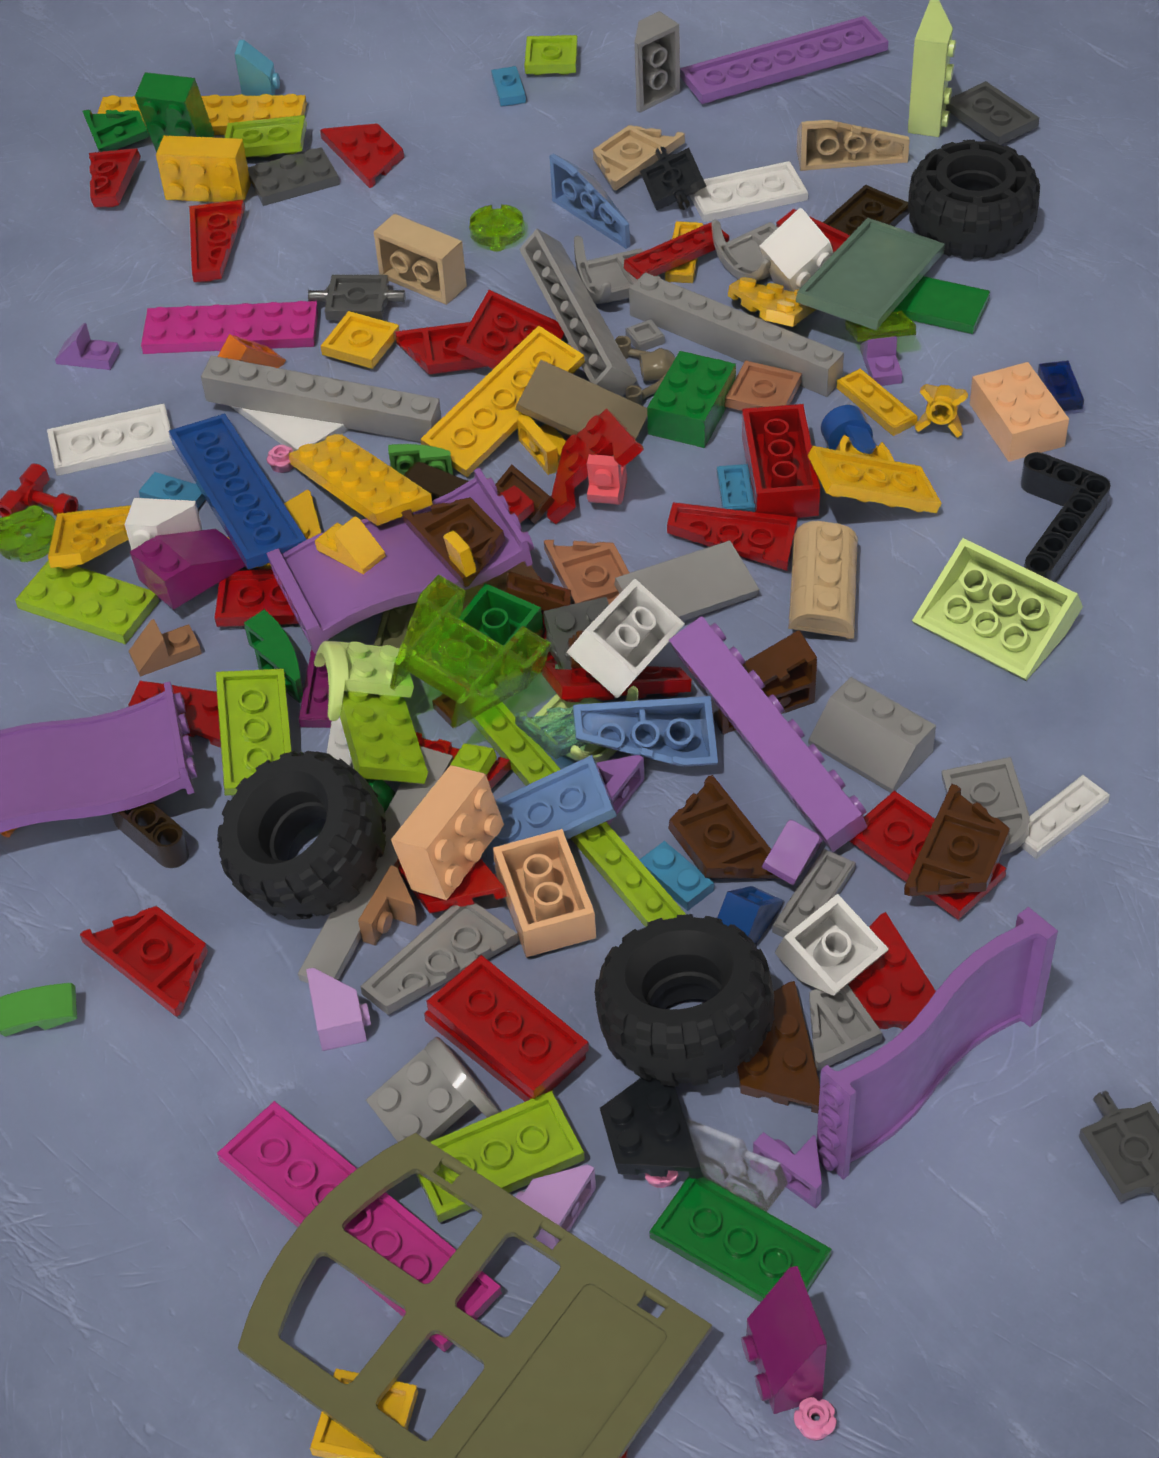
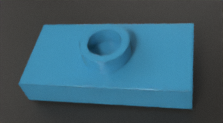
(508, 86)
(167, 487)
(735, 487)

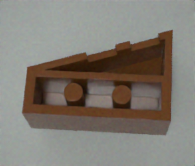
(787, 673)

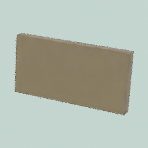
(571, 401)

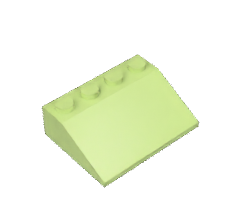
(931, 73)
(998, 609)

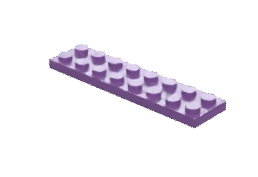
(783, 59)

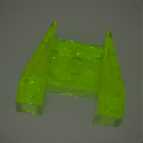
(461, 658)

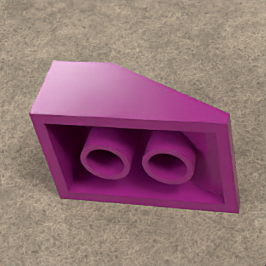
(185, 564)
(786, 1345)

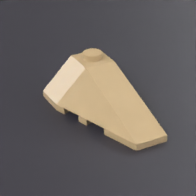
(841, 145)

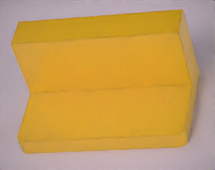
(541, 442)

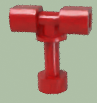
(32, 493)

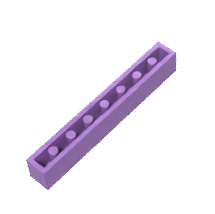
(768, 734)

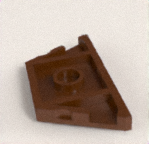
(465, 519)
(719, 835)
(958, 850)
(785, 1062)

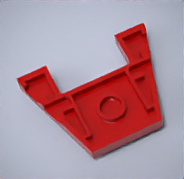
(601, 436)

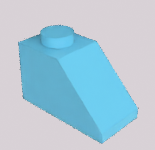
(255, 71)

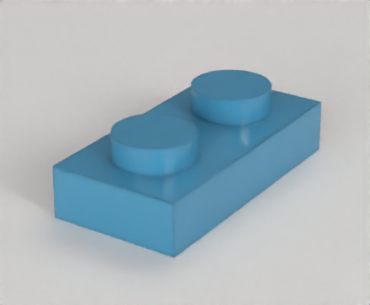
(677, 875)

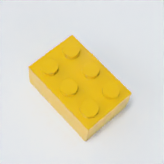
(203, 168)

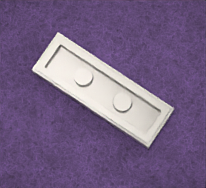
(1063, 815)

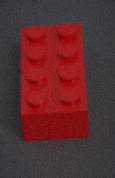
(778, 461)

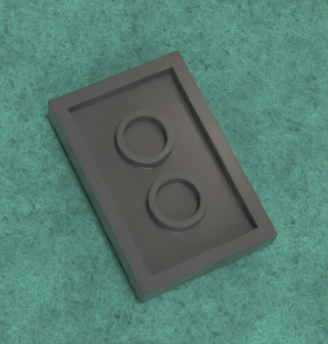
(992, 113)
(292, 176)

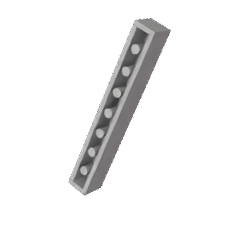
(577, 313)
(734, 332)
(319, 398)

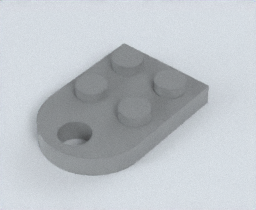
(997, 790)

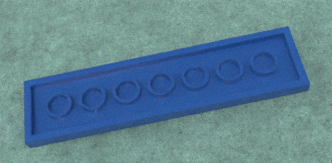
(236, 489)

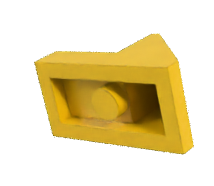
(351, 545)

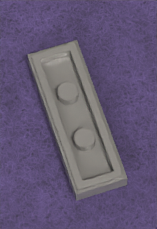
(821, 883)

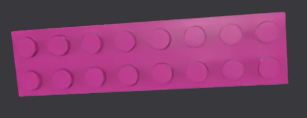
(299, 1169)

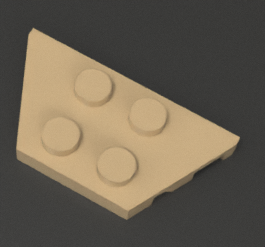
(632, 151)

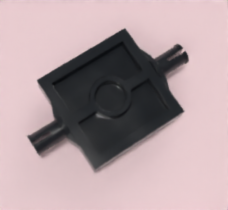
(672, 178)

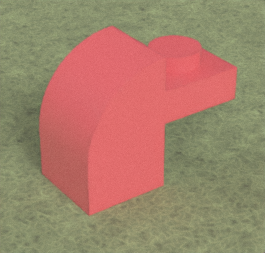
(606, 480)

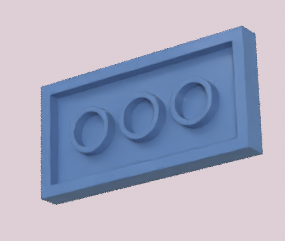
(564, 800)

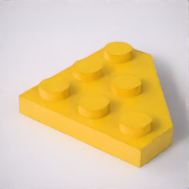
(771, 300)
(86, 535)

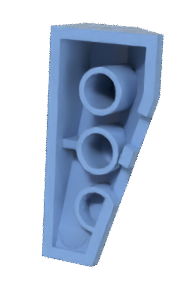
(586, 199)
(658, 729)

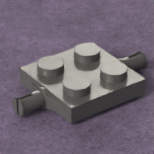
(356, 294)
(565, 622)
(1125, 1147)

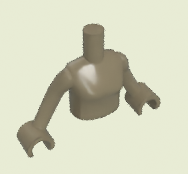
(652, 365)

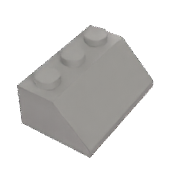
(656, 60)
(873, 735)

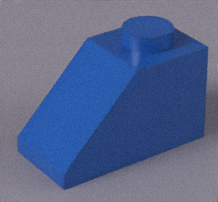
(750, 910)

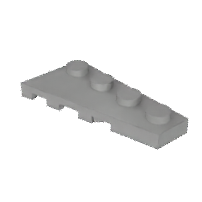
(438, 956)

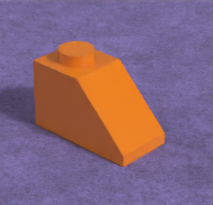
(249, 351)

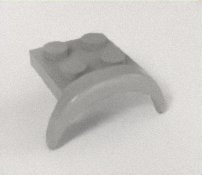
(742, 255)
(605, 275)
(428, 1094)

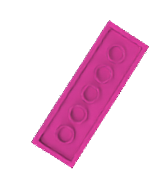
(209, 326)

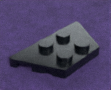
(649, 1131)

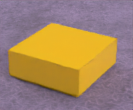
(460, 553)

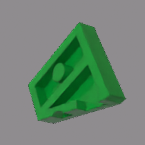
(116, 128)

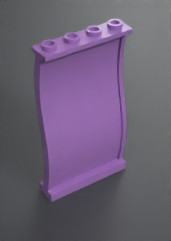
(334, 596)
(95, 763)
(981, 997)

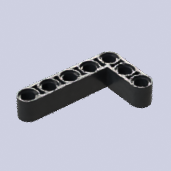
(1083, 502)

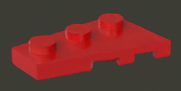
(111, 175)

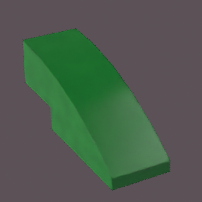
(274, 651)

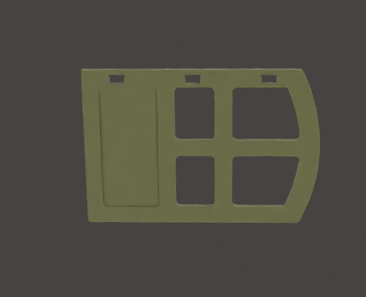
(562, 1385)

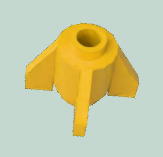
(942, 407)

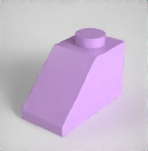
(337, 1011)
(560, 1198)

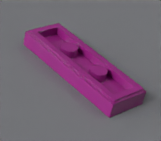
(315, 697)

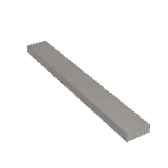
(342, 930)

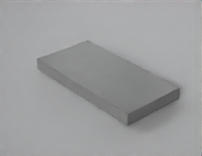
(697, 581)

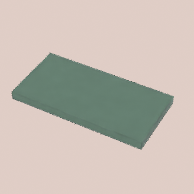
(870, 273)

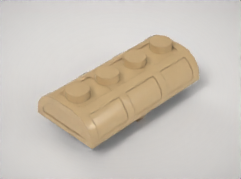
(824, 579)

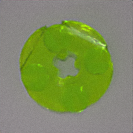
(496, 226)
(27, 521)

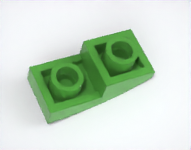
(405, 455)
(37, 1006)

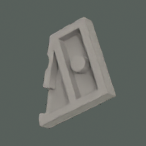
(839, 1026)

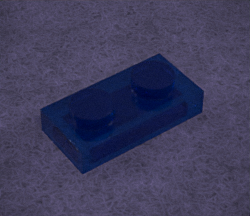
(1062, 384)

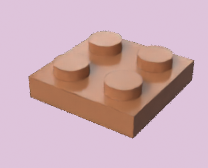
(762, 387)

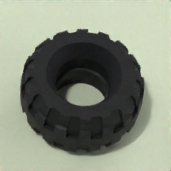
(974, 198)
(271, 813)
(677, 963)

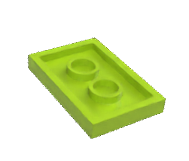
(270, 135)

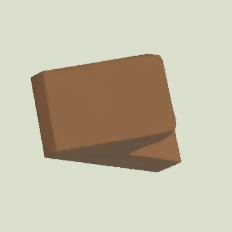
(157, 650)
(388, 903)

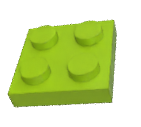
(551, 54)

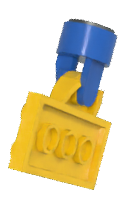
(866, 471)

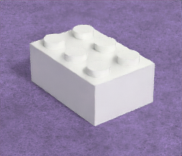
(625, 638)

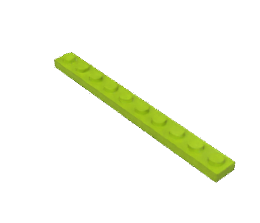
(599, 844)

